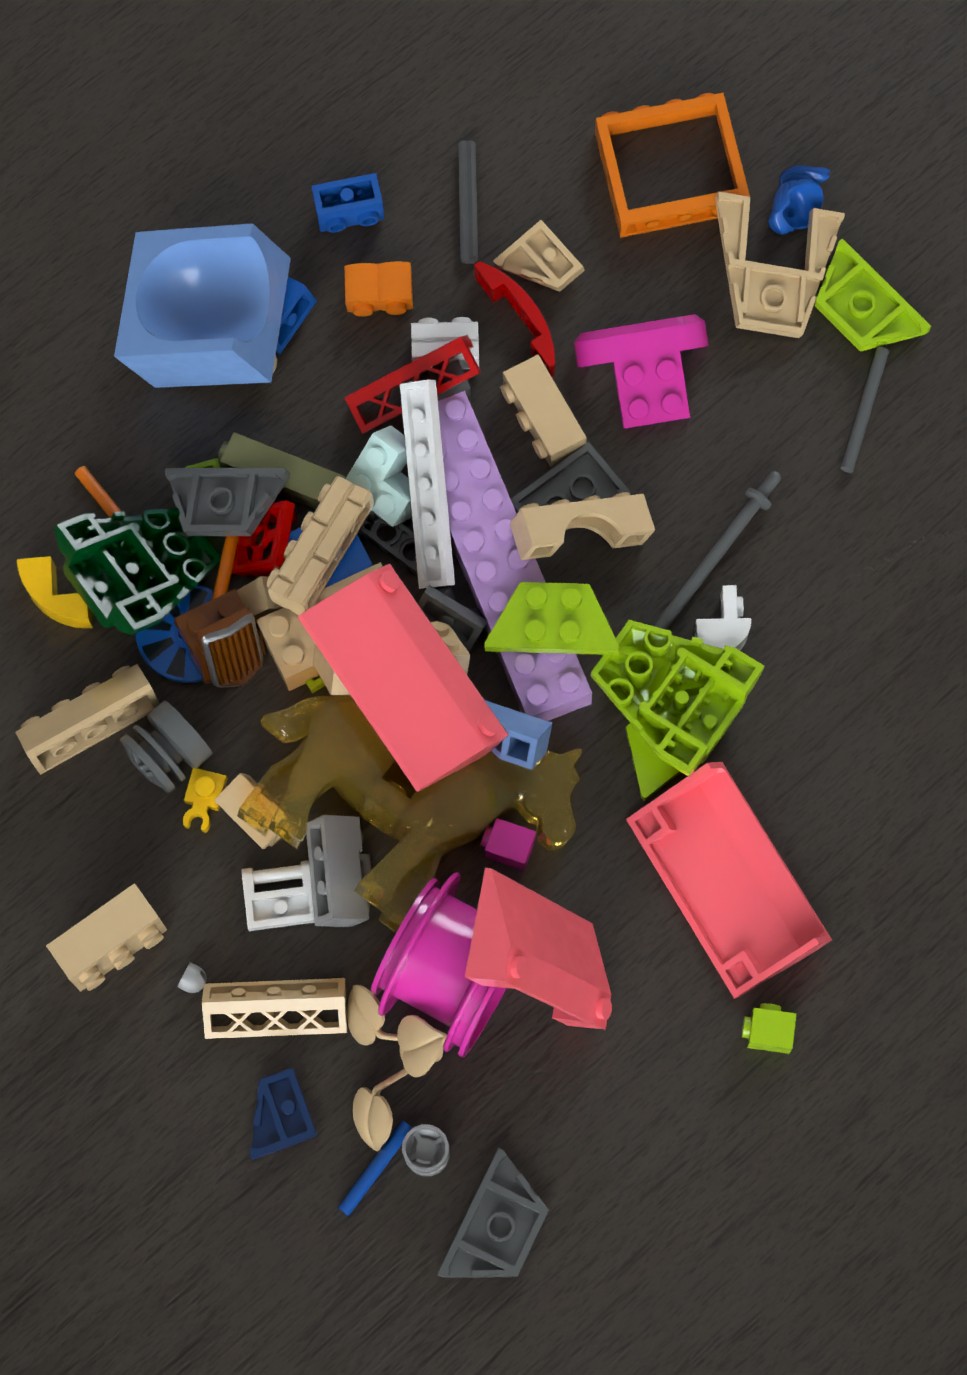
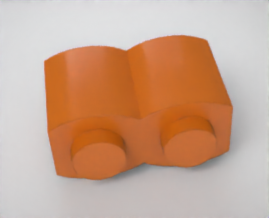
(378, 287)

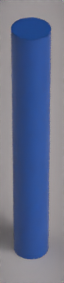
(374, 1169)

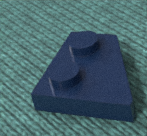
(280, 1115)

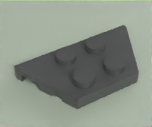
(224, 498)
(497, 1226)

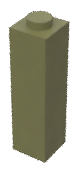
(305, 477)

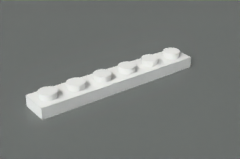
(427, 484)

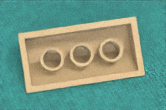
(87, 719)

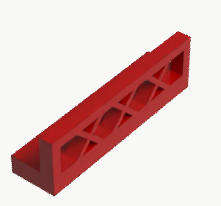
(408, 372)

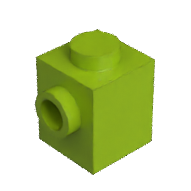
(769, 1029)

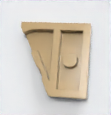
(541, 259)

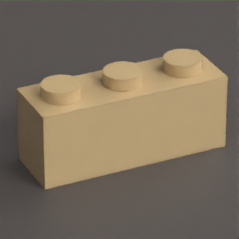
(542, 410)

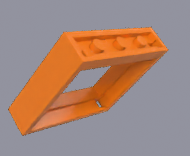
(675, 212)

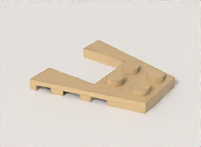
(769, 295)

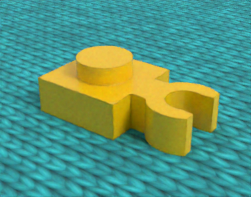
(201, 793)

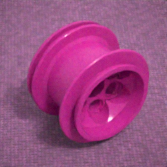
(429, 966)

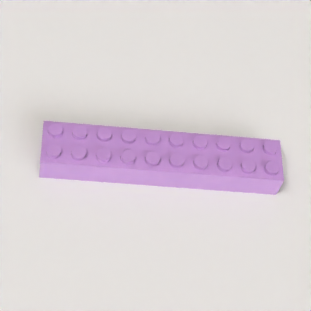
(487, 553)

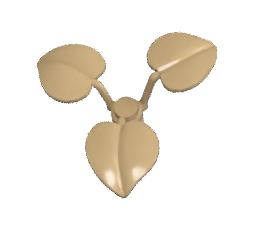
(419, 1049)

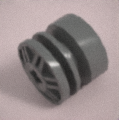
(165, 747)

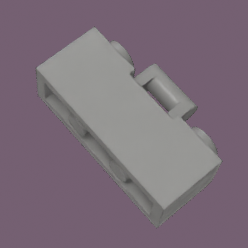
(337, 870)

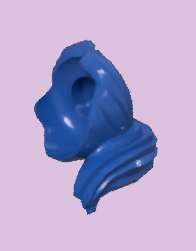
(796, 197)

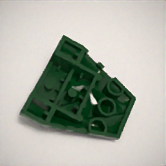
(133, 565)

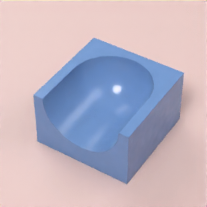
(203, 306)

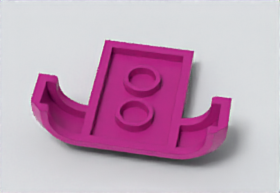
(646, 365)

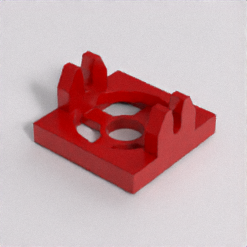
(283, 516)

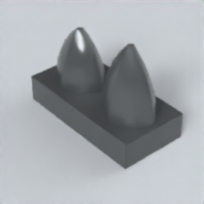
(441, 606)

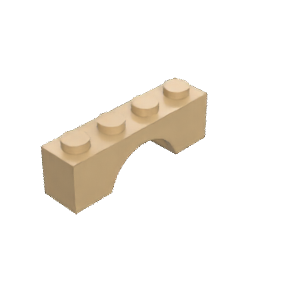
(619, 520)

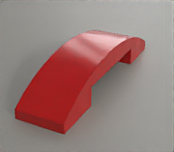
(499, 285)

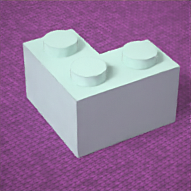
(380, 473)

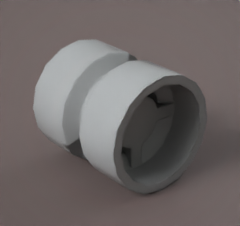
(426, 1150)

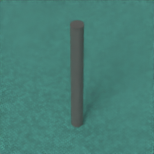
(864, 410)

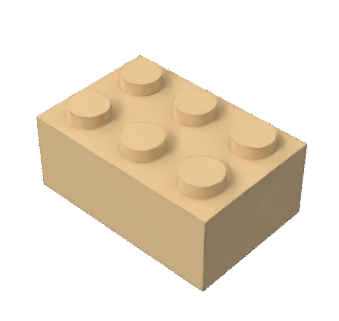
(107, 939)

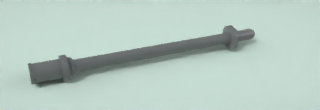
(756, 500)

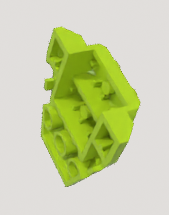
(676, 690)

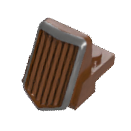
(223, 640)

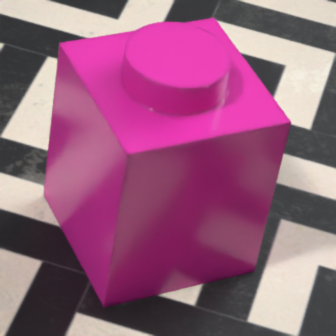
(508, 843)

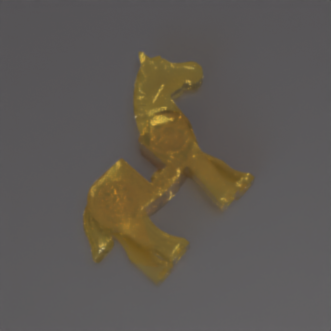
(350, 756)

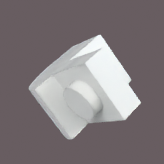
(729, 629)

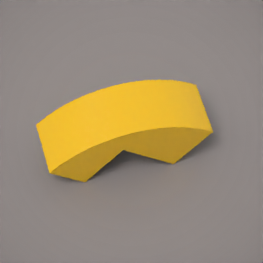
(41, 583)

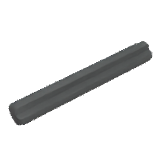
(468, 202)

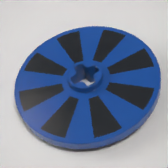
(163, 647)

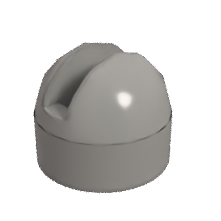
(192, 979)

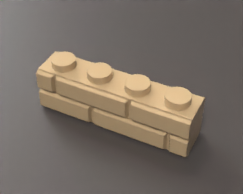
(320, 546)

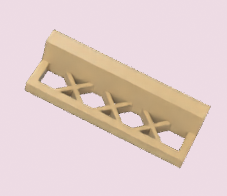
(273, 1001)

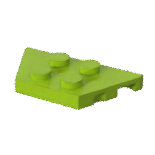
(865, 304)
(553, 620)

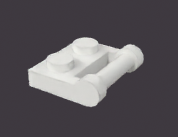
(280, 906)

